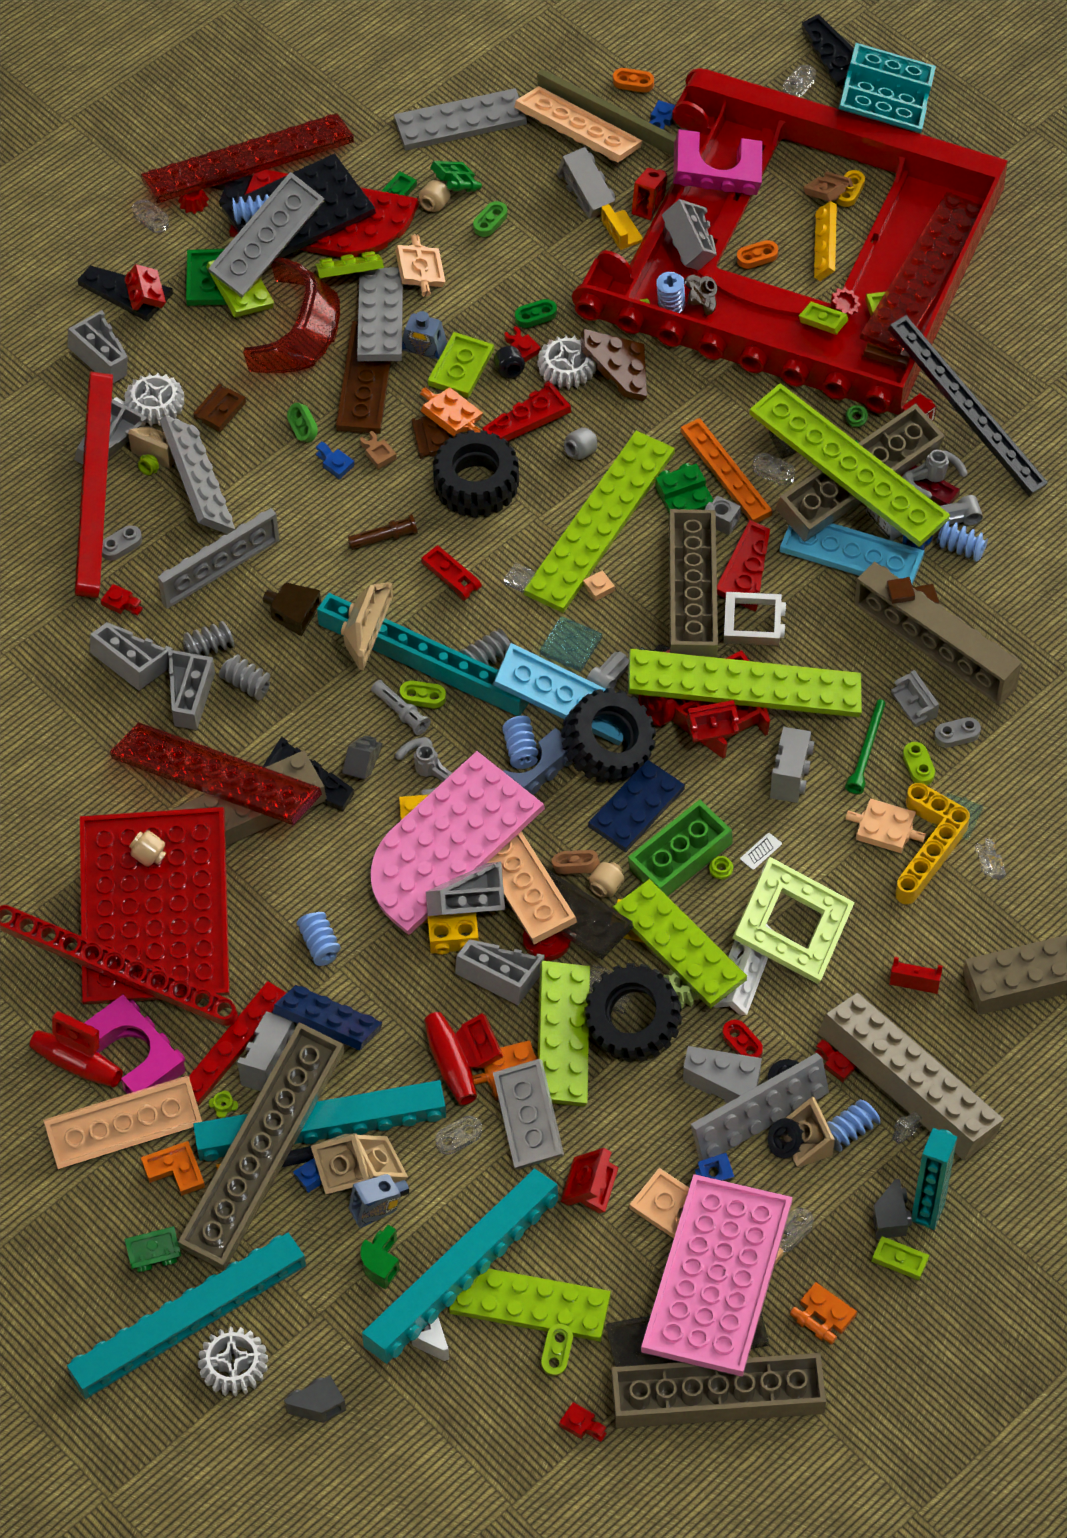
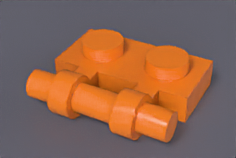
(826, 1307)

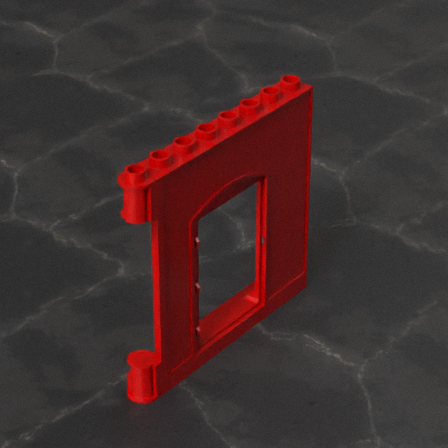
(759, 321)

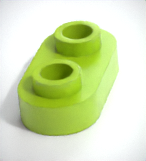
(423, 694)
(917, 762)
(557, 1350)

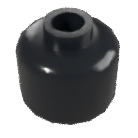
(509, 362)

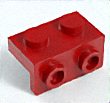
(144, 287)

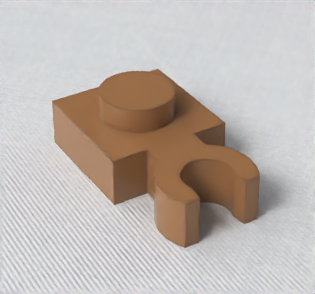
(378, 452)

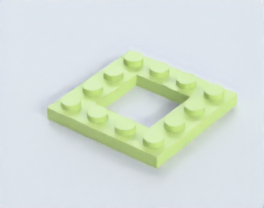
(752, 928)

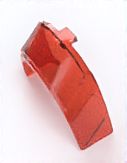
(310, 334)

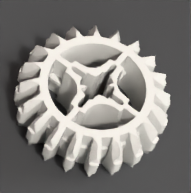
(565, 363)
(155, 397)
(212, 1361)

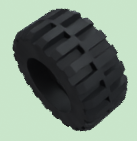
(476, 496)
(624, 714)
(618, 984)

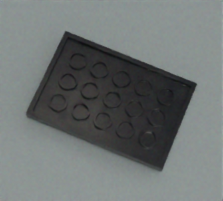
(342, 204)

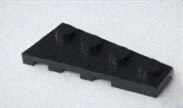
(830, 48)
(113, 288)
(337, 791)

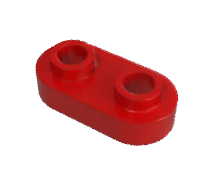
(744, 1042)

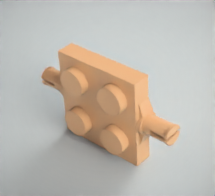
(420, 265)
(886, 826)

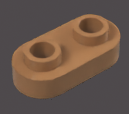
(575, 862)

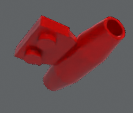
(74, 1049)
(457, 1053)

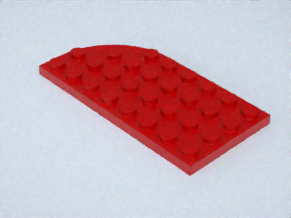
(373, 233)

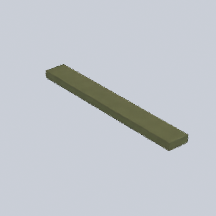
(608, 112)

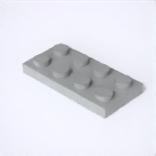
(528, 1114)

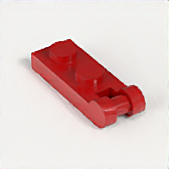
(451, 572)

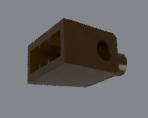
(293, 606)

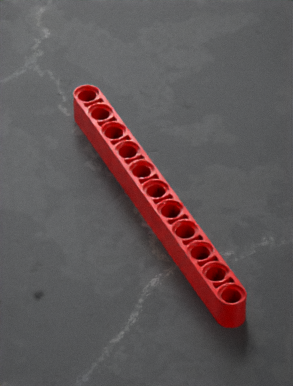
(93, 485)
(124, 972)

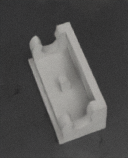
(915, 699)

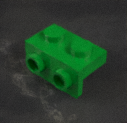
(153, 1248)

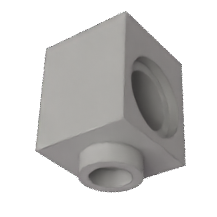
(730, 514)

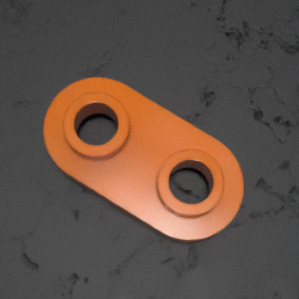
(633, 80)
(755, 254)

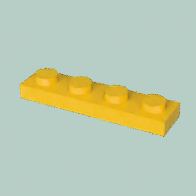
(825, 241)

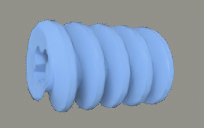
(247, 209)
(671, 291)
(962, 541)
(520, 742)
(319, 938)
(851, 1122)

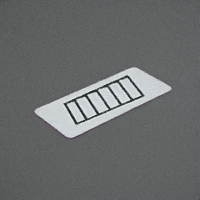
(761, 851)

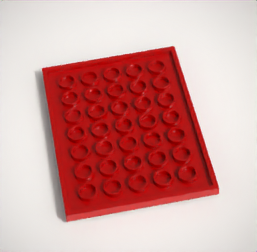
(157, 913)

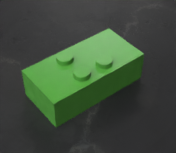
(681, 848)

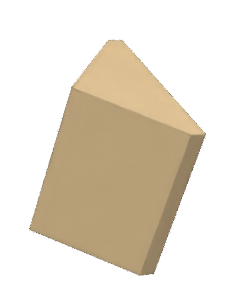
(153, 442)
(816, 1135)
(381, 1157)
(340, 1162)

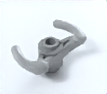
(934, 469)
(425, 760)

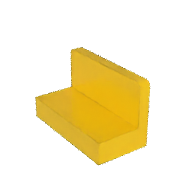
(620, 227)

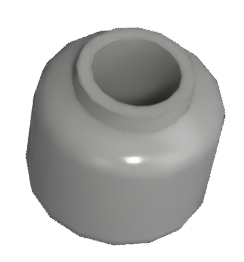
(580, 443)

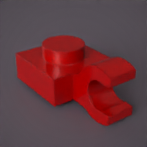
(120, 599)
(836, 1062)
(581, 1422)

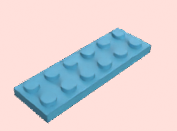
(853, 551)
(549, 687)

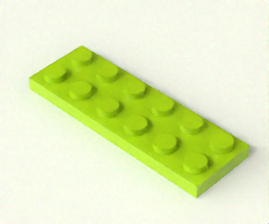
(680, 944)
(564, 1031)
(534, 1303)

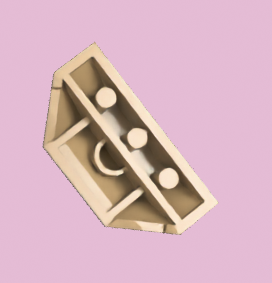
(366, 620)

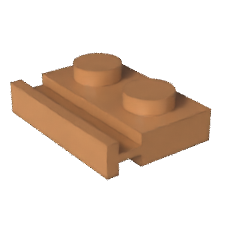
(828, 187)

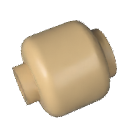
(434, 196)
(147, 848)
(606, 879)

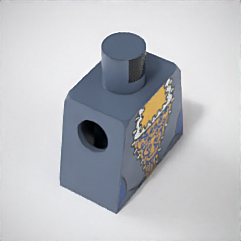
(424, 336)
(375, 1198)

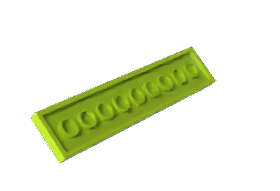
(849, 464)
(599, 521)
(744, 682)

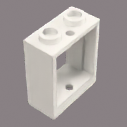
(753, 637)

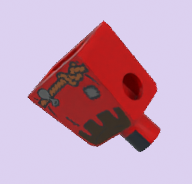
(651, 185)

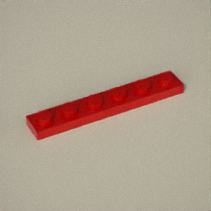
(233, 1042)

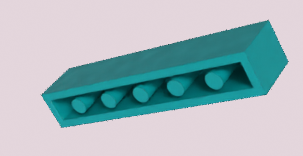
(934, 1178)

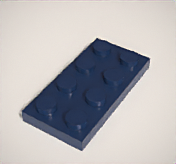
(636, 806)
(327, 1017)

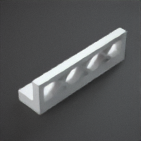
(753, 965)

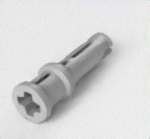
(407, 712)

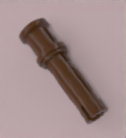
(392, 530)

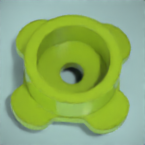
(223, 1097)

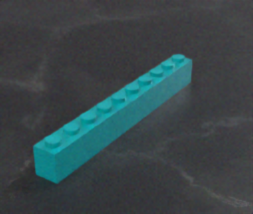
(427, 657)
(338, 1117)
(460, 1266)
(186, 1315)

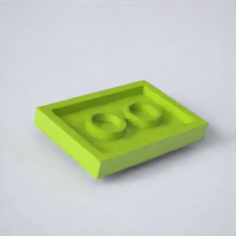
(349, 264)
(254, 300)
(461, 364)

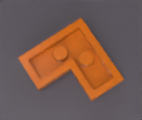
(178, 1162)

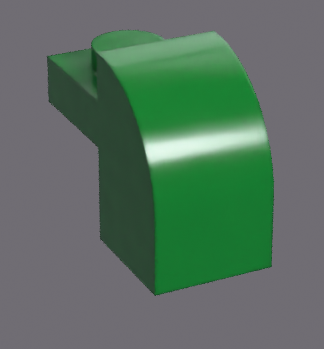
(376, 1261)

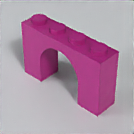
(693, 171)
(123, 1020)

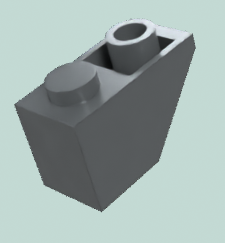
(362, 757)
(890, 1214)
(316, 1402)

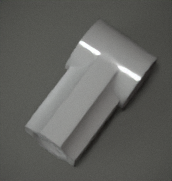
(965, 510)
(610, 671)

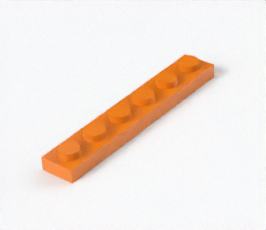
(726, 471)

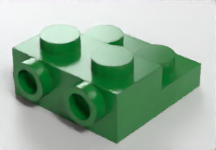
(683, 488)

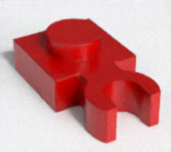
(525, 344)

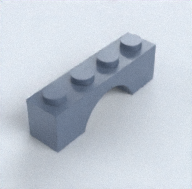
(552, 760)

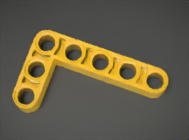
(935, 844)

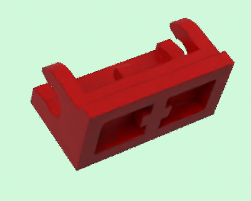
(713, 721)
(915, 977)

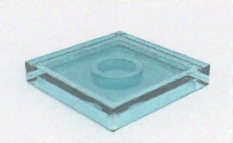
(571, 643)

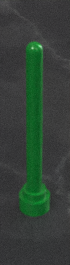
(856, 782)

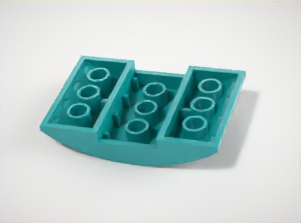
(887, 88)

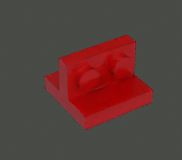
(590, 1180)

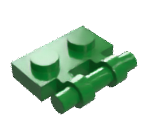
(457, 175)

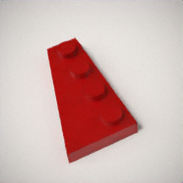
(536, 411)
(746, 564)

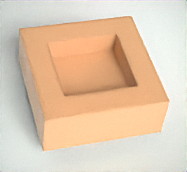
(598, 585)

